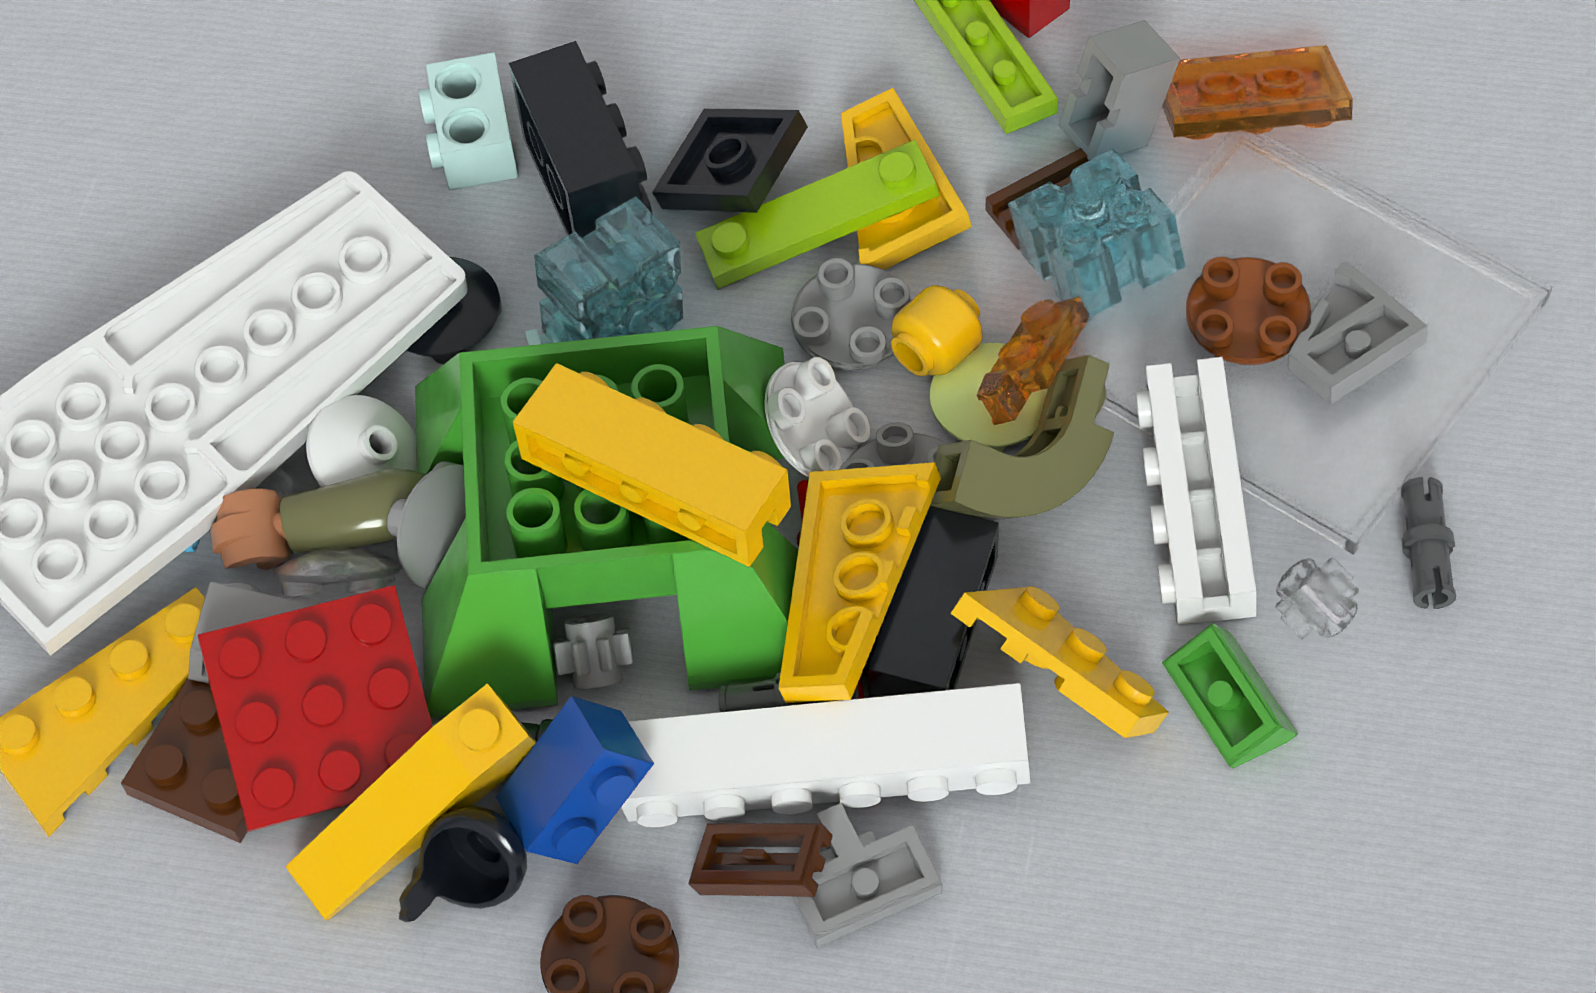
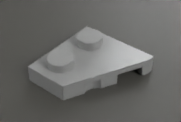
(1353, 336)

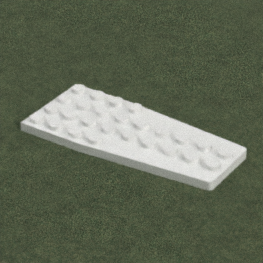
(201, 394)

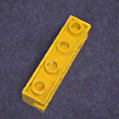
(653, 463)

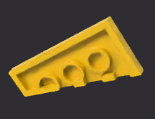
(847, 570)
(83, 720)

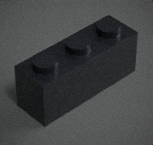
(920, 639)

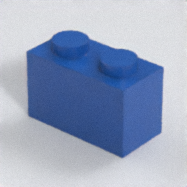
(574, 780)

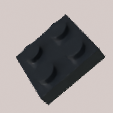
(730, 160)

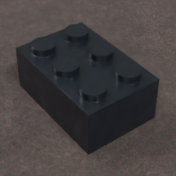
(575, 137)

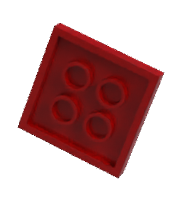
(315, 703)

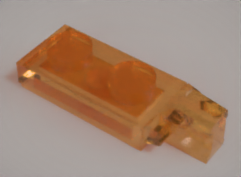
(1032, 356)

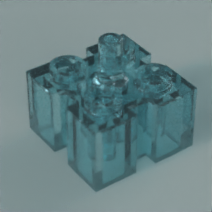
(1097, 233)
(611, 279)

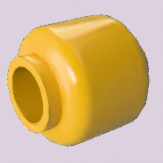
(936, 331)

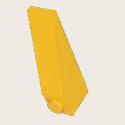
(387, 823)

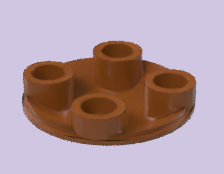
(1247, 309)

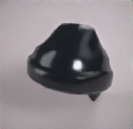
(468, 860)

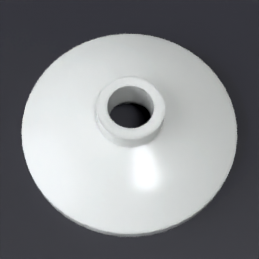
(341, 435)

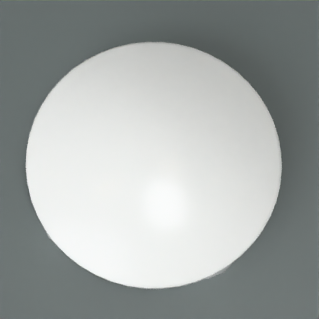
(813, 416)

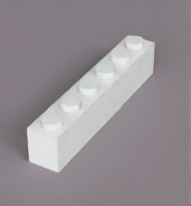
(831, 754)

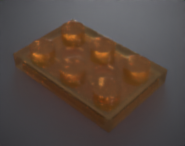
(1256, 92)

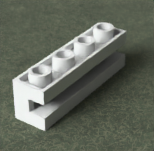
(1199, 492)

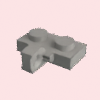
(865, 878)

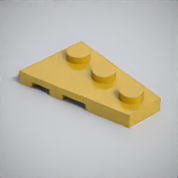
(875, 129)
(1078, 657)

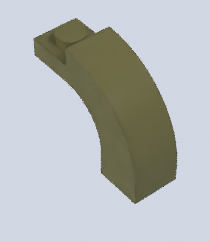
(1048, 469)

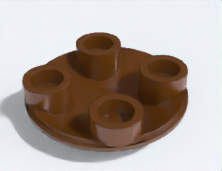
(610, 948)

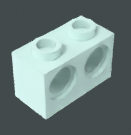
(469, 120)

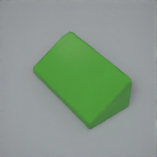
(1229, 696)

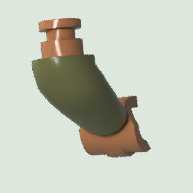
(347, 514)

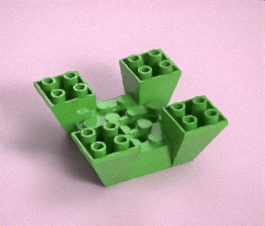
(552, 544)

